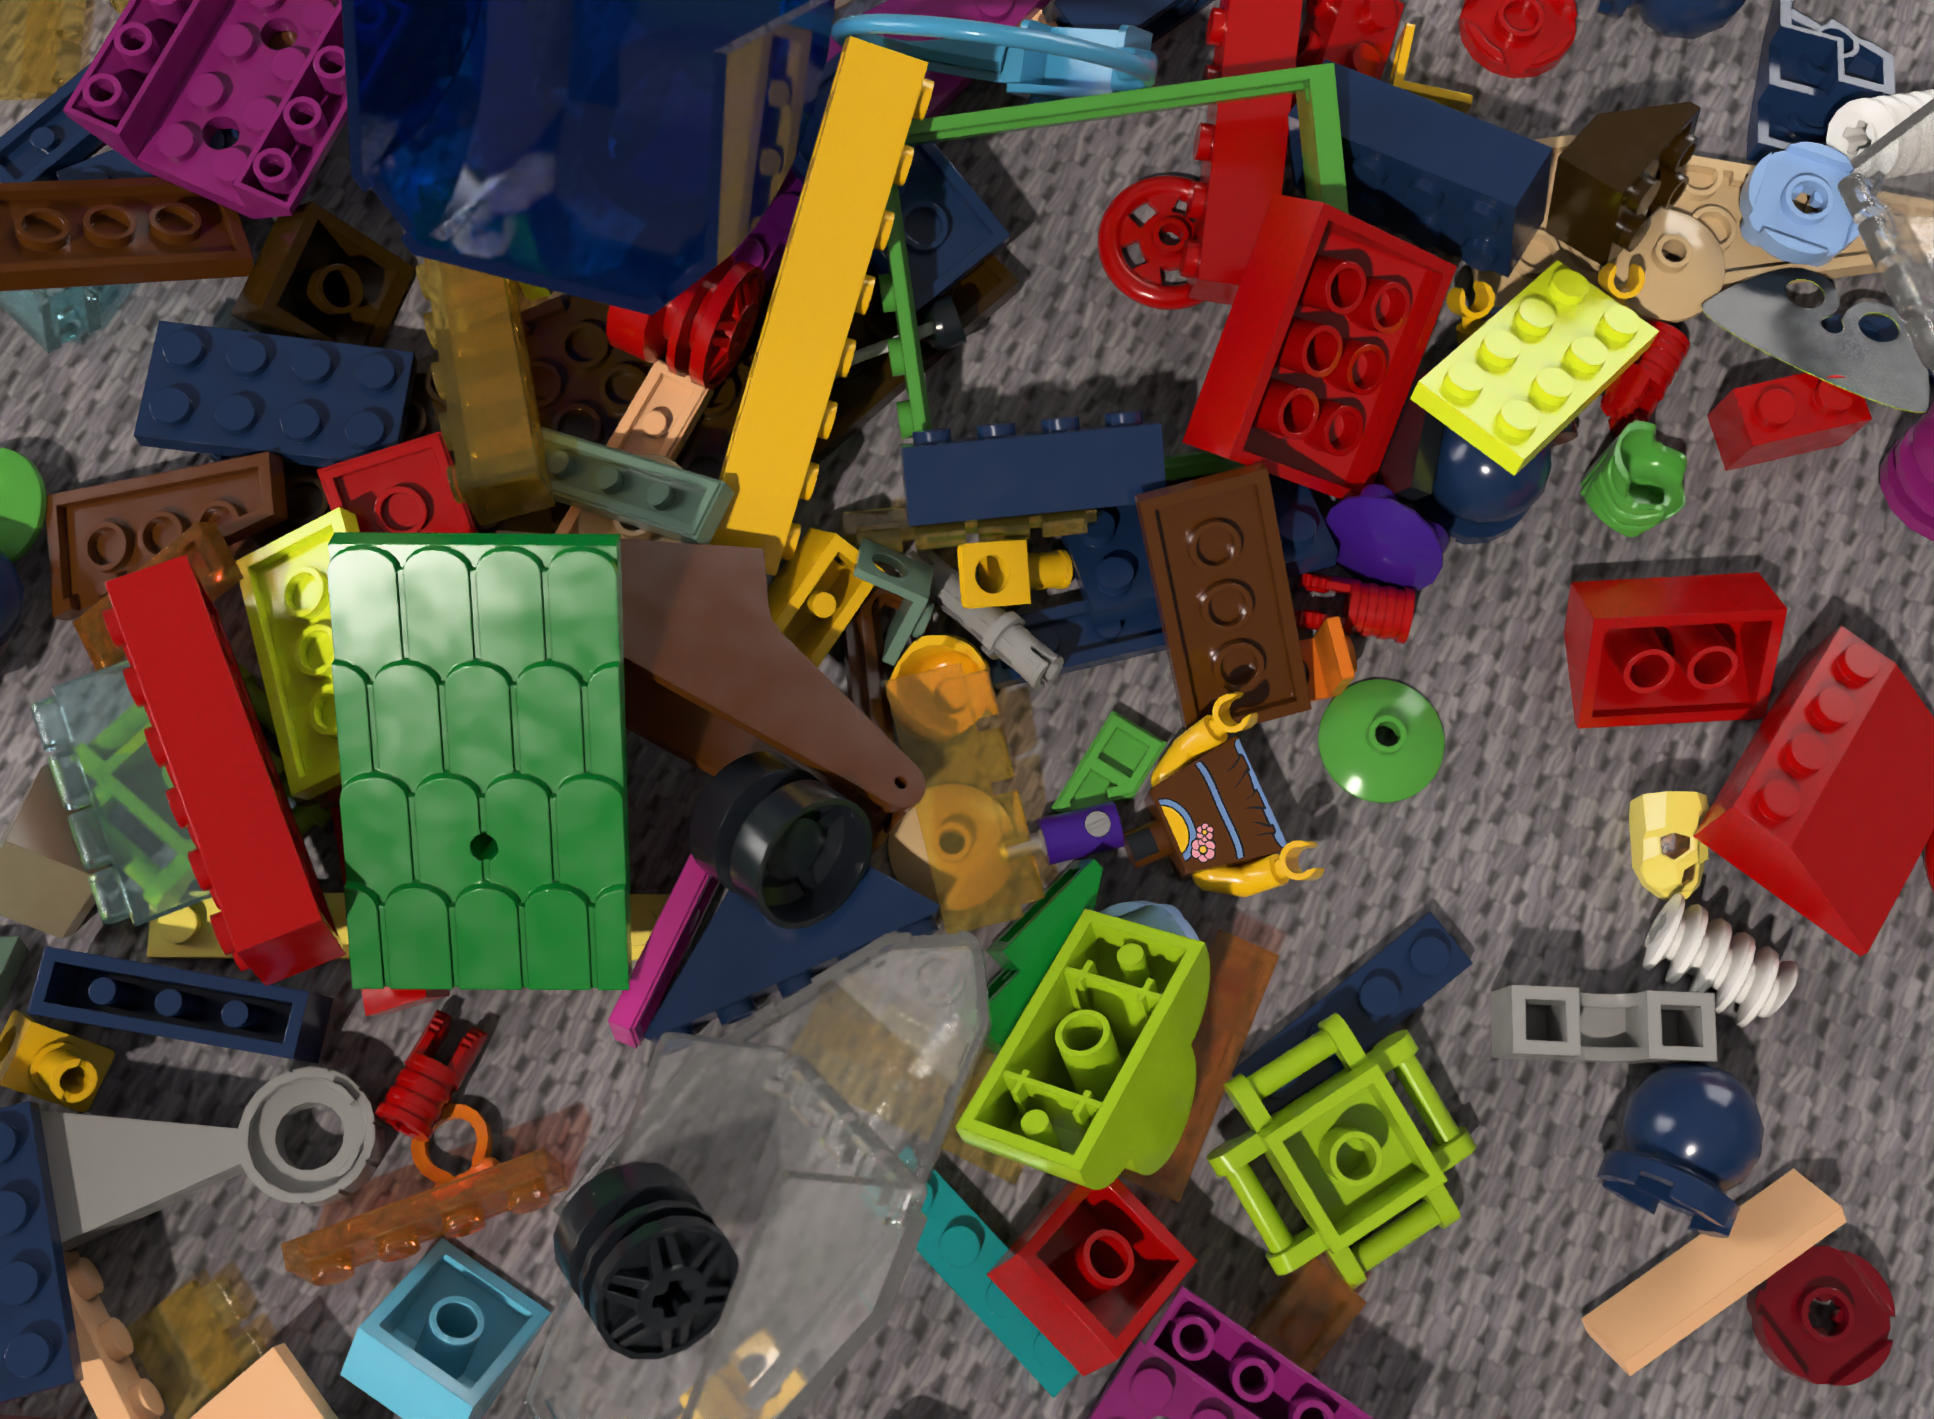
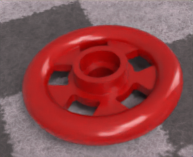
(1120, 231)

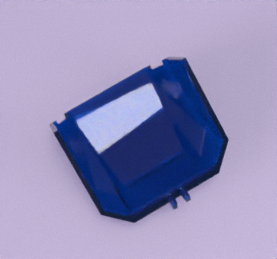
(581, 136)

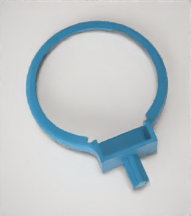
(1031, 59)

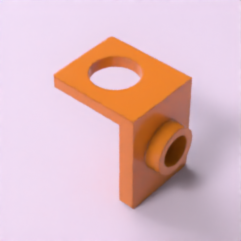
(1329, 660)

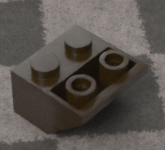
(1620, 177)

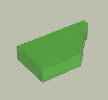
(1111, 766)

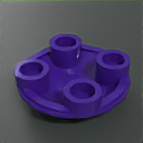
(1386, 540)

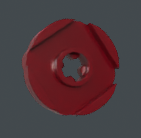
(1860, 1321)

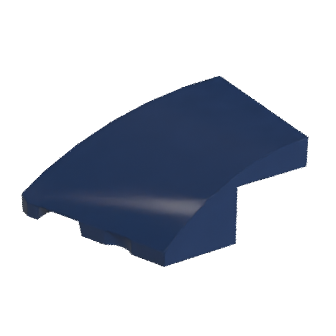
(1808, 76)

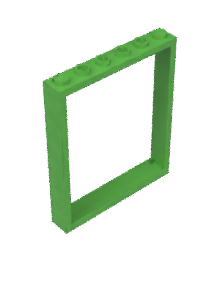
(1322, 168)

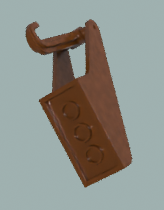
(723, 681)

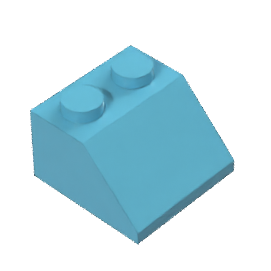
(443, 1339)

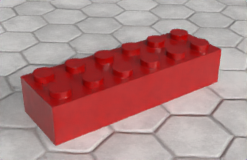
(220, 773)

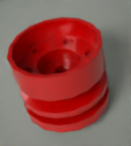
(700, 328)

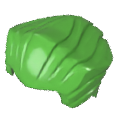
(1635, 481)

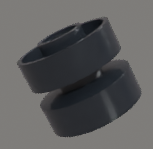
(780, 839)

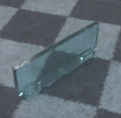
(127, 789)

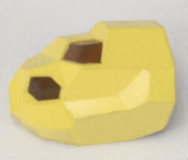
(1663, 841)

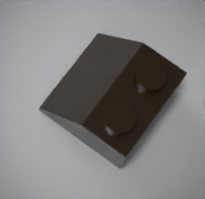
(323, 282)

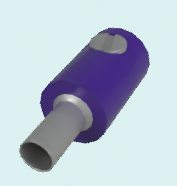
(1074, 834)

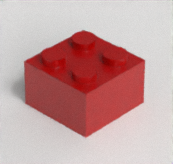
(1092, 1272)

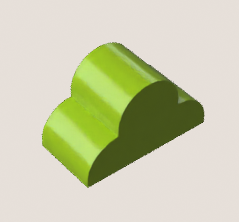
(1099, 1057)

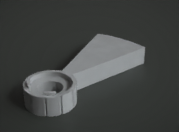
(128, 1168)

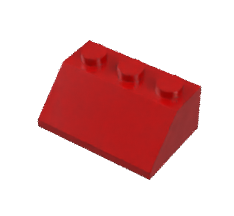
(1672, 649)

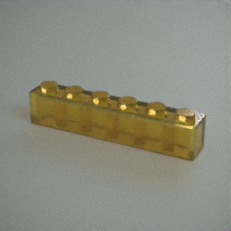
(487, 392)

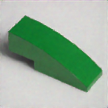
(1033, 943)

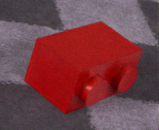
(1784, 419)

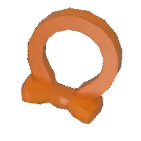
(482, 1154)

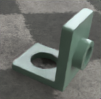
(914, 587)

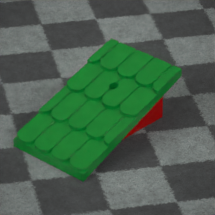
(482, 759)

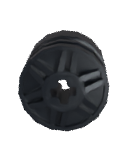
(645, 1260)

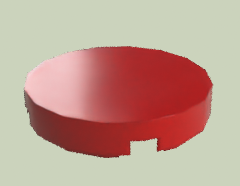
(1509, 40)

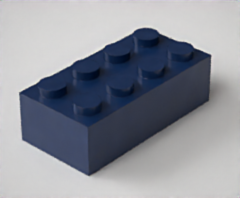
(1435, 172)

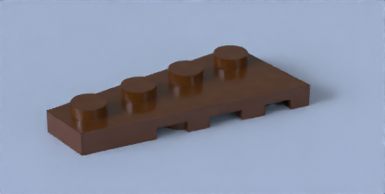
(125, 523)

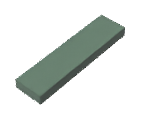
(635, 489)

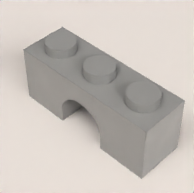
(1603, 1027)

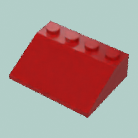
(1319, 348)
(1833, 791)

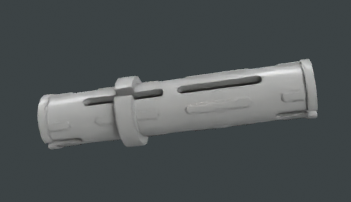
(997, 630)

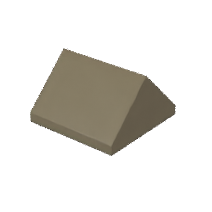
(41, 865)

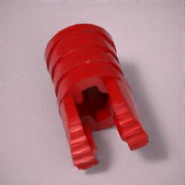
(1646, 380)
(1366, 607)
(425, 1083)

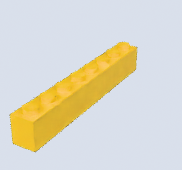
(817, 292)

